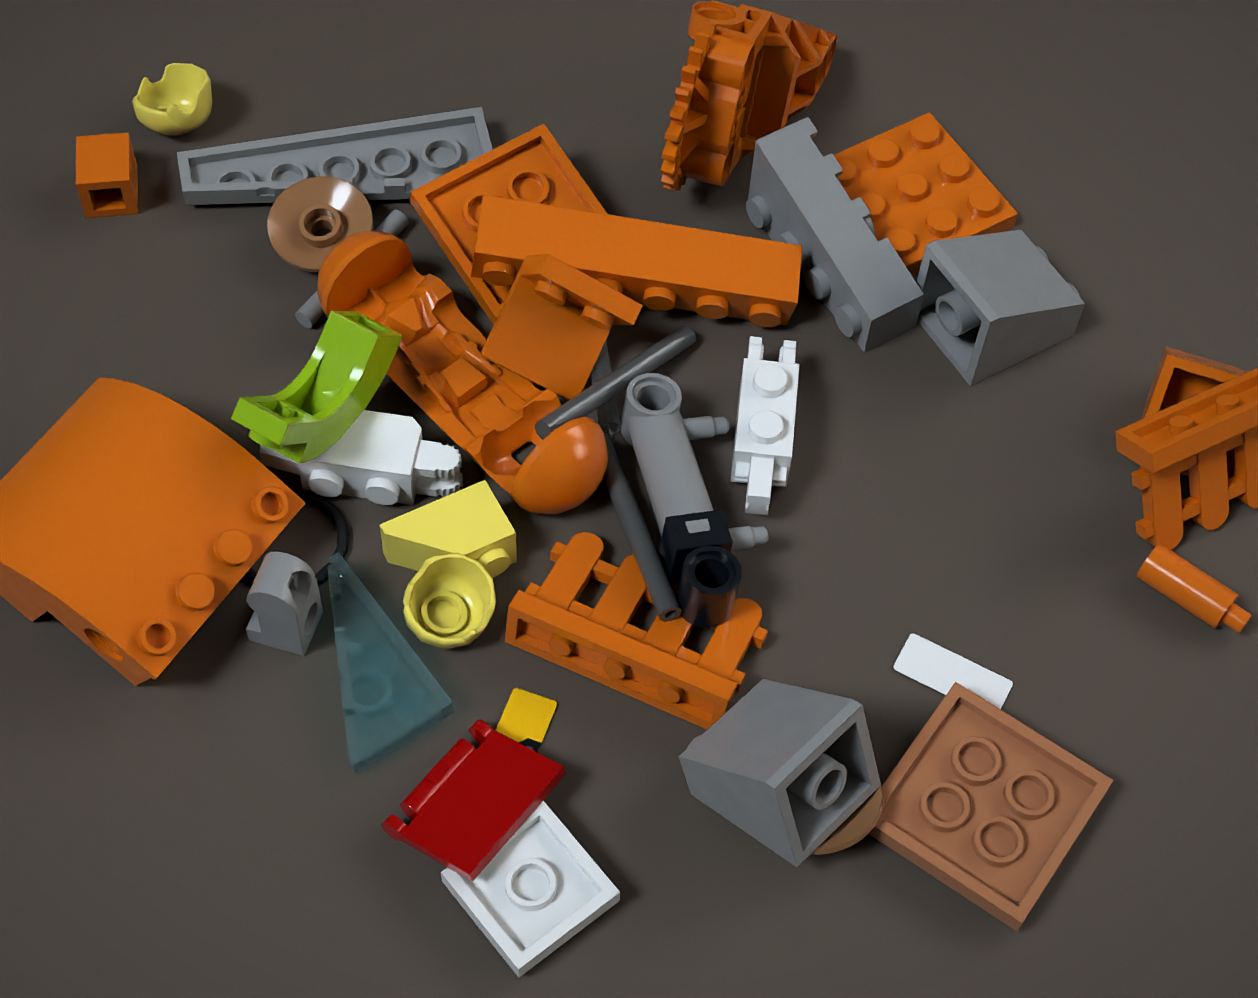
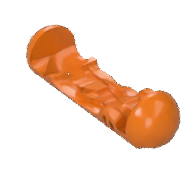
(465, 394)

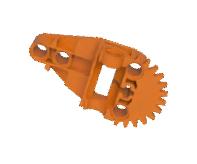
(738, 86)

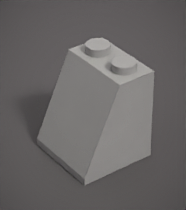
(994, 302)
(784, 766)

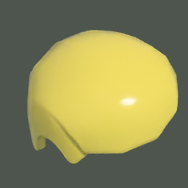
(175, 102)
(449, 601)

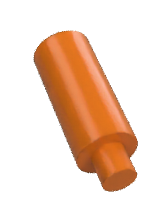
(1192, 589)

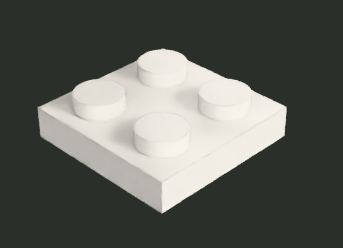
(534, 891)

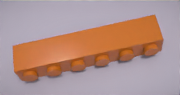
(644, 259)

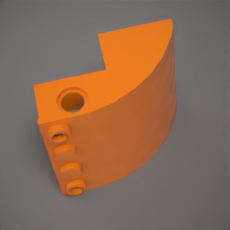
(134, 524)

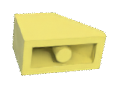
(458, 523)

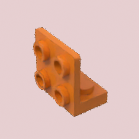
(555, 324)

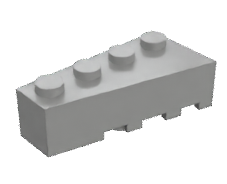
(843, 264)

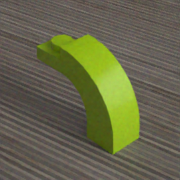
(327, 392)

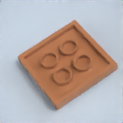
(987, 805)

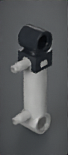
(693, 535)

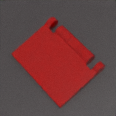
(474, 800)

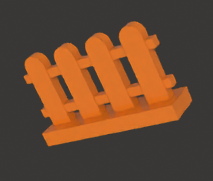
(1195, 438)
(620, 655)

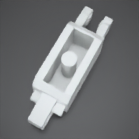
(765, 423)
(378, 461)

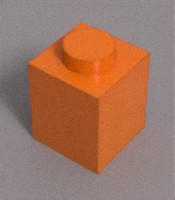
(106, 175)

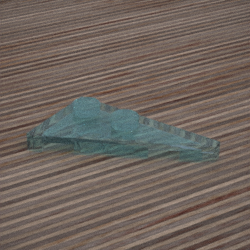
(382, 680)

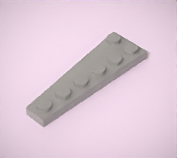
(377, 158)

